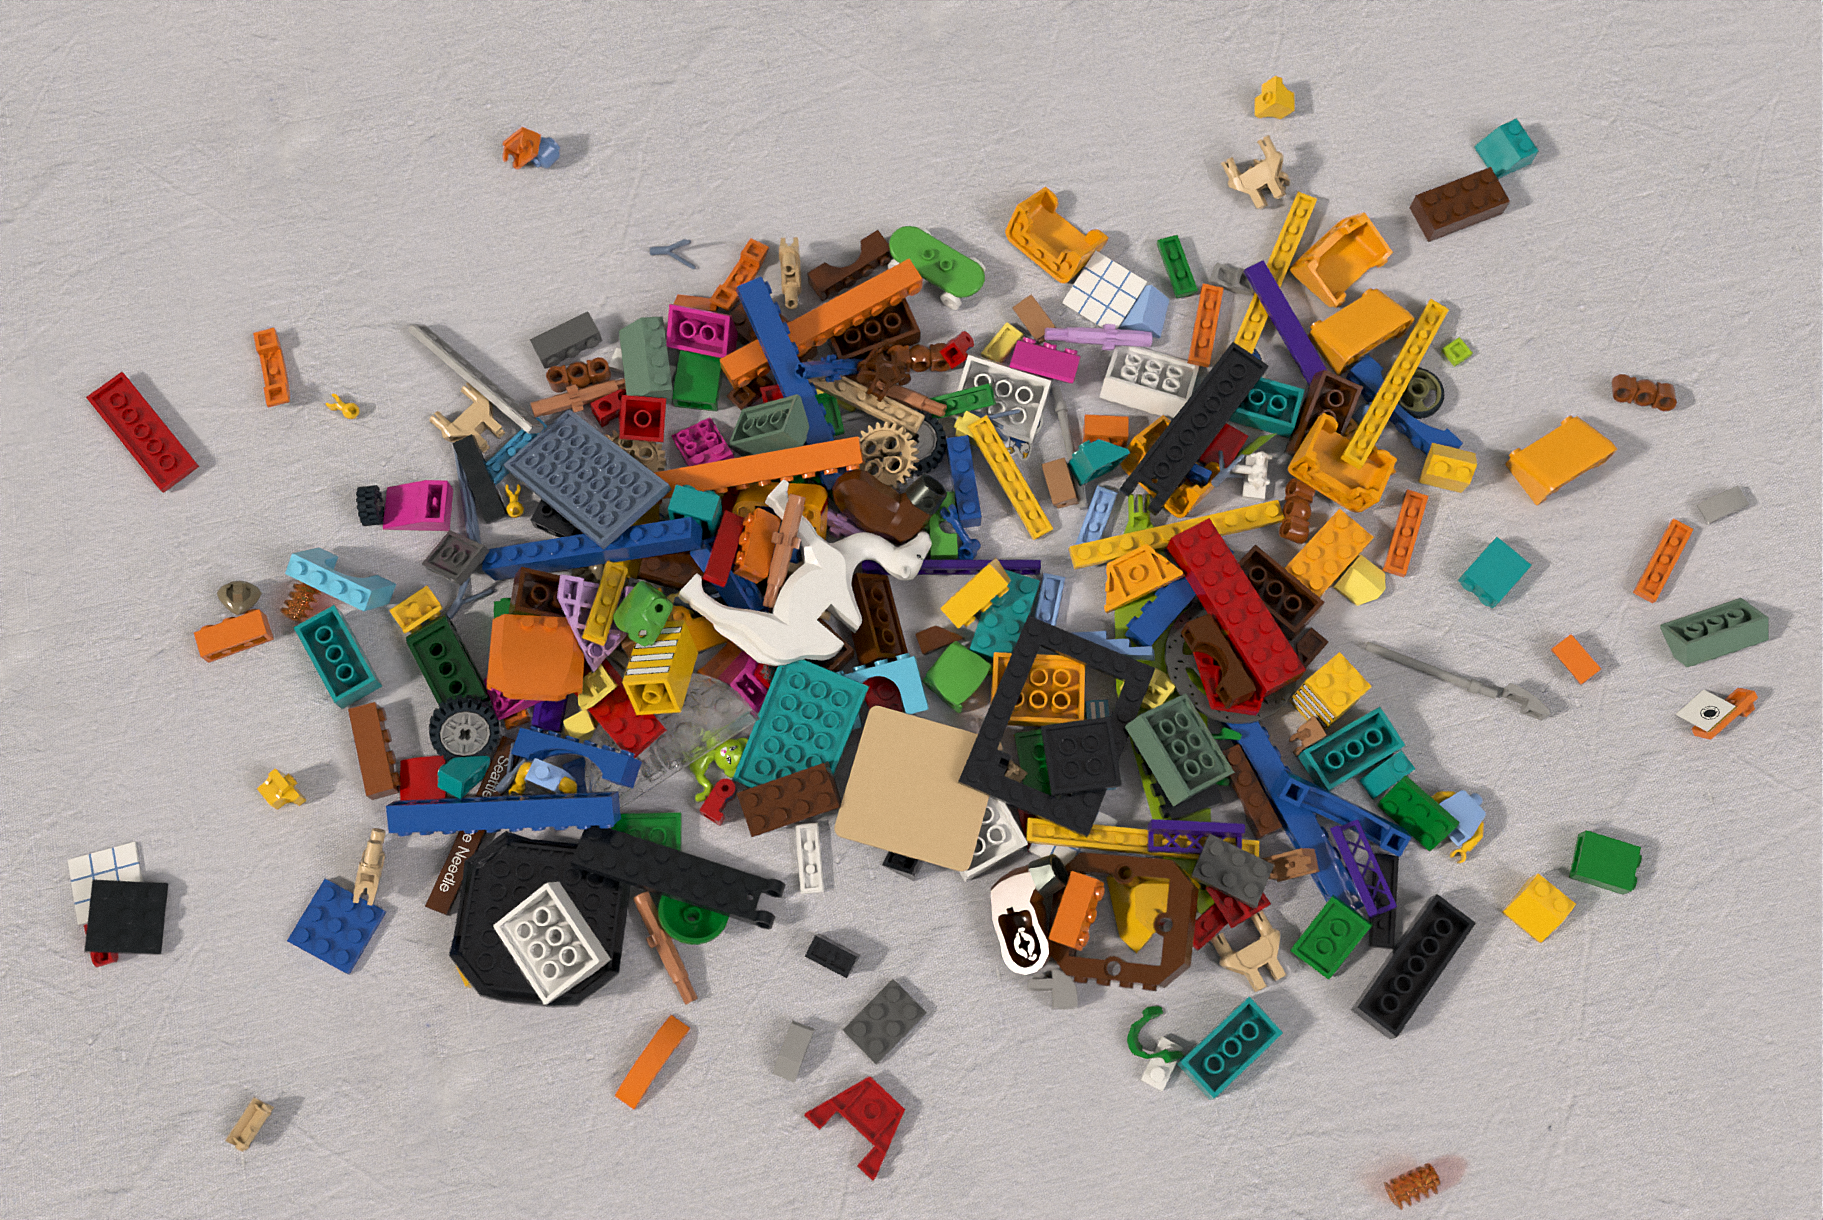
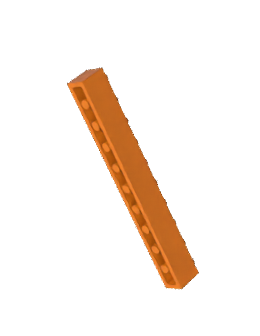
(829, 320)
(767, 466)

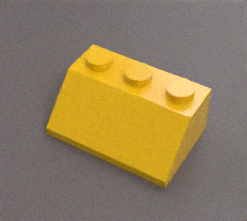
(977, 594)

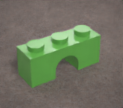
(943, 544)

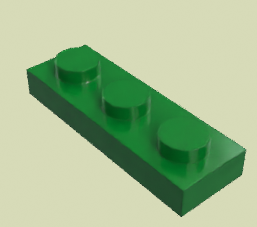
(1177, 266)
(966, 400)

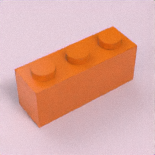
(755, 544)
(233, 635)
(1077, 911)

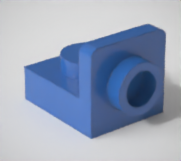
(1198, 475)

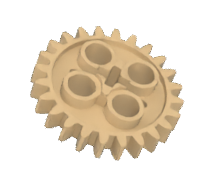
(881, 438)
(642, 448)

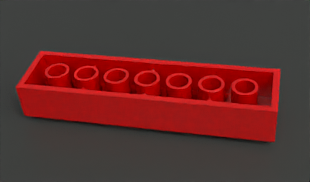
(1236, 607)

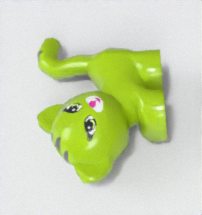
(726, 758)

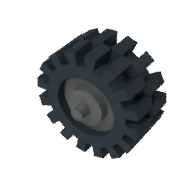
(370, 505)

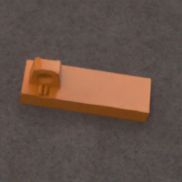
(1743, 700)

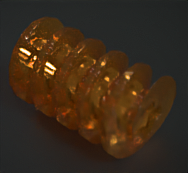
(299, 602)
(1413, 1185)

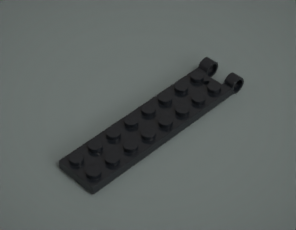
(1196, 425)
(676, 874)

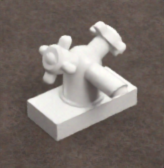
(1254, 475)

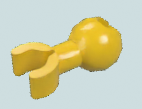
(349, 410)
(514, 506)

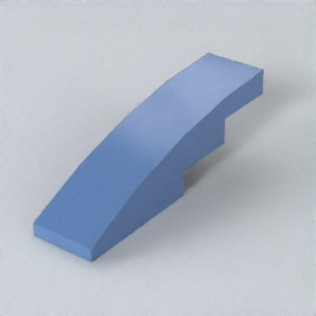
(1121, 646)

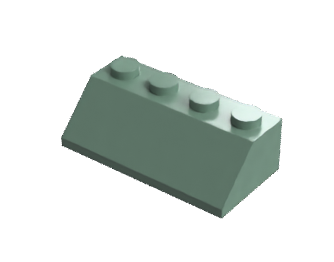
(646, 359)
(770, 427)
(1715, 632)

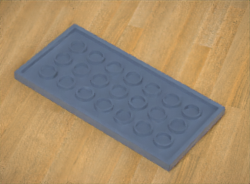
(587, 478)

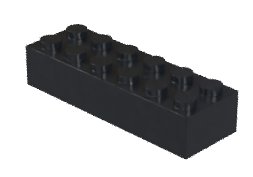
(1413, 966)

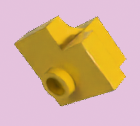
(1275, 100)
(280, 790)

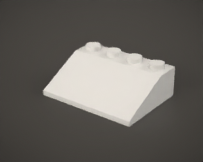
(1148, 381)
(1012, 391)
(997, 839)
(551, 942)

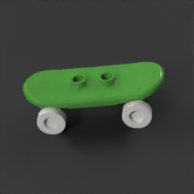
(938, 263)

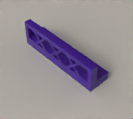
(549, 715)
(1190, 829)
(1354, 870)

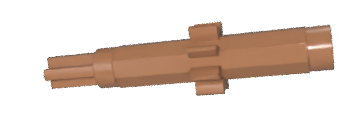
(575, 398)
(909, 398)
(785, 542)
(663, 942)

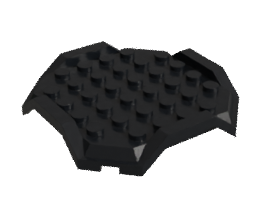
(500, 881)

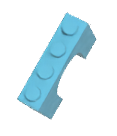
(317, 570)
(904, 674)

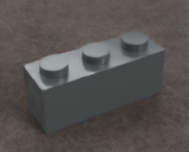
(566, 340)

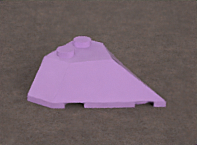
(576, 601)

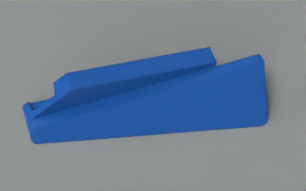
(738, 591)

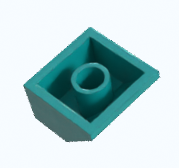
(1507, 149)
(1095, 460)

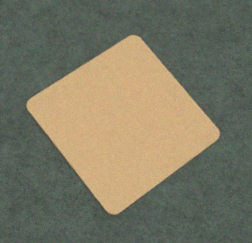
(908, 792)

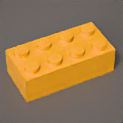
(1329, 553)

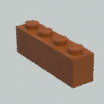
(374, 751)

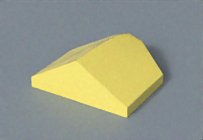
(1362, 582)
(595, 687)
(1158, 690)

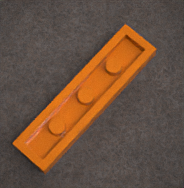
(1205, 325)
(1405, 533)
(1663, 561)

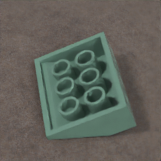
(1179, 749)

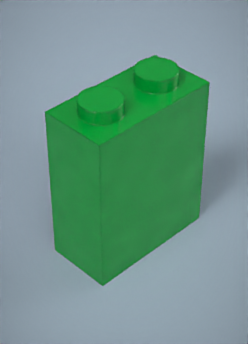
(697, 381)
(1605, 862)

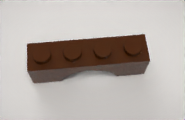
(829, 280)
(1205, 637)
(1256, 806)

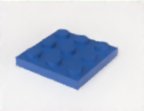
(336, 927)

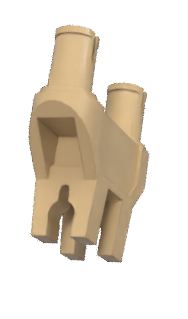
(1260, 176)
(790, 272)
(472, 421)
(370, 866)
(1253, 956)

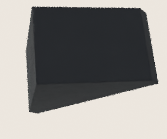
(903, 865)

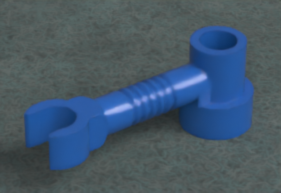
(969, 546)

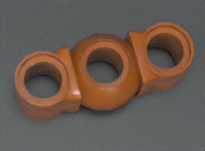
(920, 357)
(568, 374)
(1644, 392)
(1296, 511)

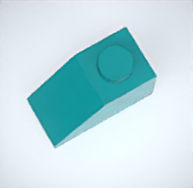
(462, 774)
(1387, 774)

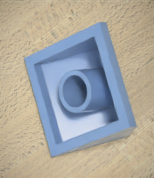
(1147, 312)

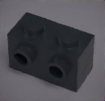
(551, 522)

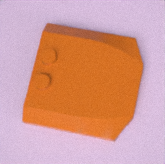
(534, 658)

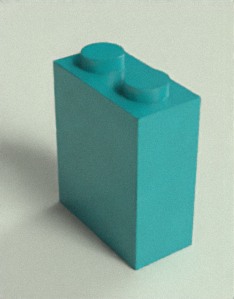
(1494, 573)

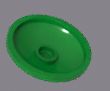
(674, 920)

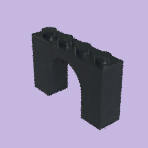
(1200, 802)

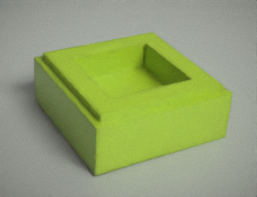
(1456, 352)

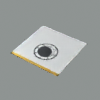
(1706, 710)

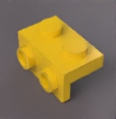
(416, 609)

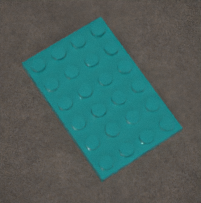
(800, 723)

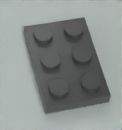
(455, 557)
(1232, 871)
(884, 1021)

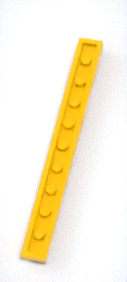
(1278, 266)
(1394, 384)
(1158, 537)
(1116, 839)

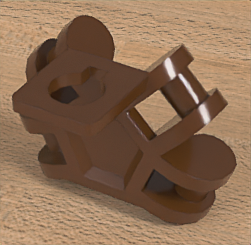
(884, 369)

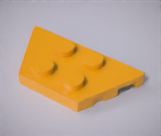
(1137, 576)

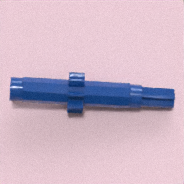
(828, 368)

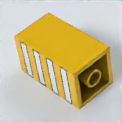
(661, 672)
(1330, 691)

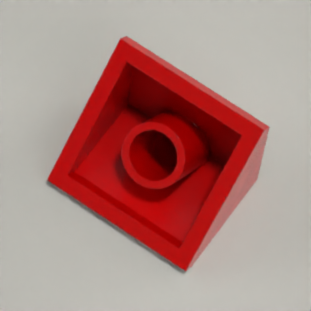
(642, 418)

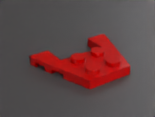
(1211, 677)
(870, 1112)

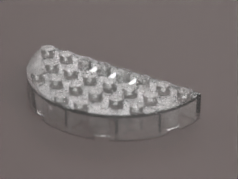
(707, 719)

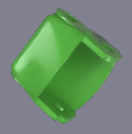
(643, 610)
(956, 675)

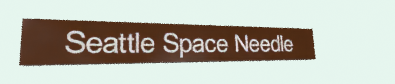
(465, 845)

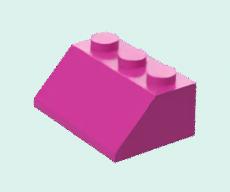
(701, 331)
(1045, 360)

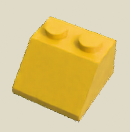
(1448, 468)
(1539, 907)

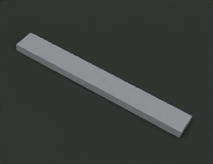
(476, 378)

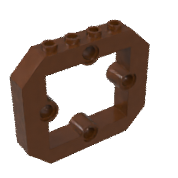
(1176, 943)

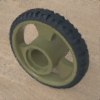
(1422, 387)

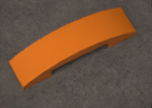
(745, 270)
(273, 367)
(651, 1061)

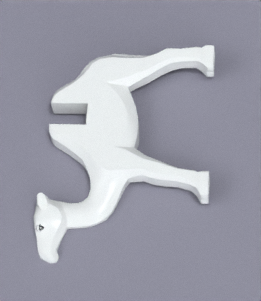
(816, 586)

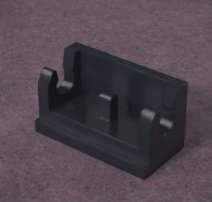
(832, 955)

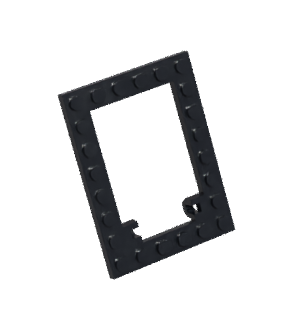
(987, 764)

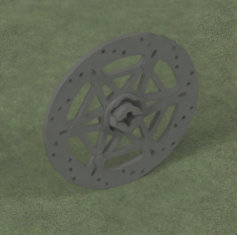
(1174, 653)

